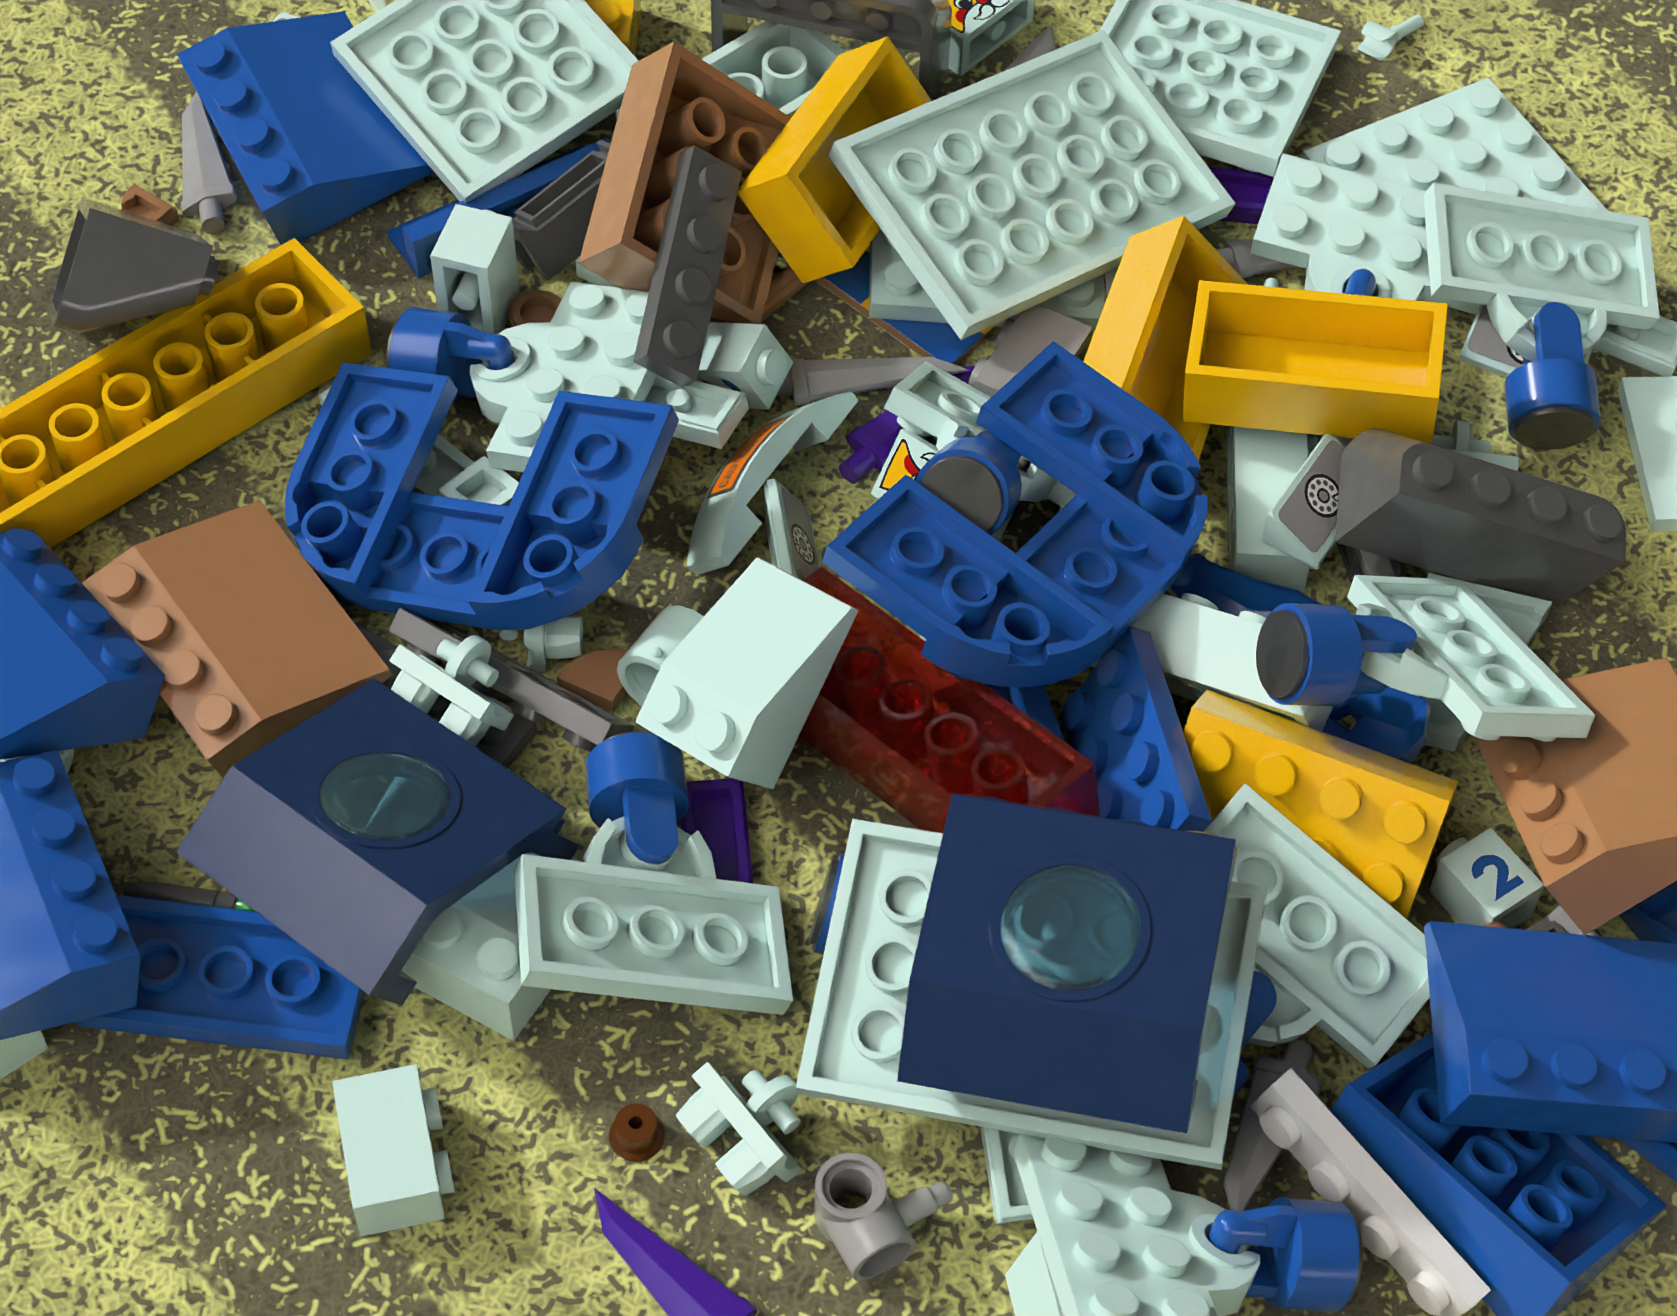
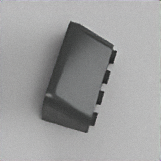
(127, 269)
(1474, 518)

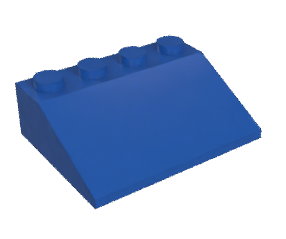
(299, 123)
(63, 659)
(60, 920)
(1554, 1031)
(1517, 1205)

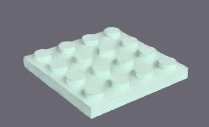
(1226, 72)
(487, 81)
(1461, 141)

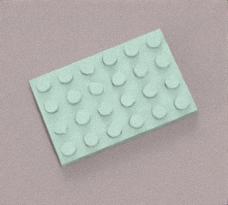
(1027, 181)
(864, 990)

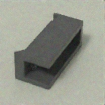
(555, 221)

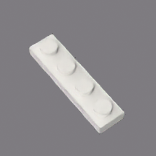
(1386, 1217)

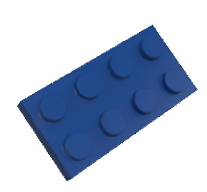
(1134, 737)
(232, 983)

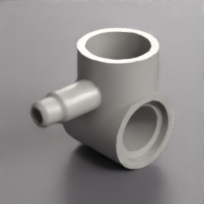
(877, 1233)

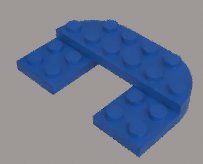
(465, 559)
(1080, 577)

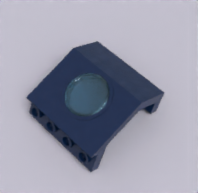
(368, 832)
(1066, 962)

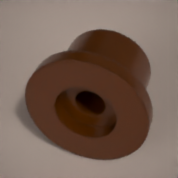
(636, 1133)

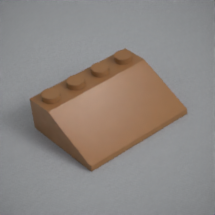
(666, 109)
(236, 630)
(1604, 804)

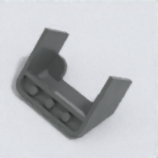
(909, 24)

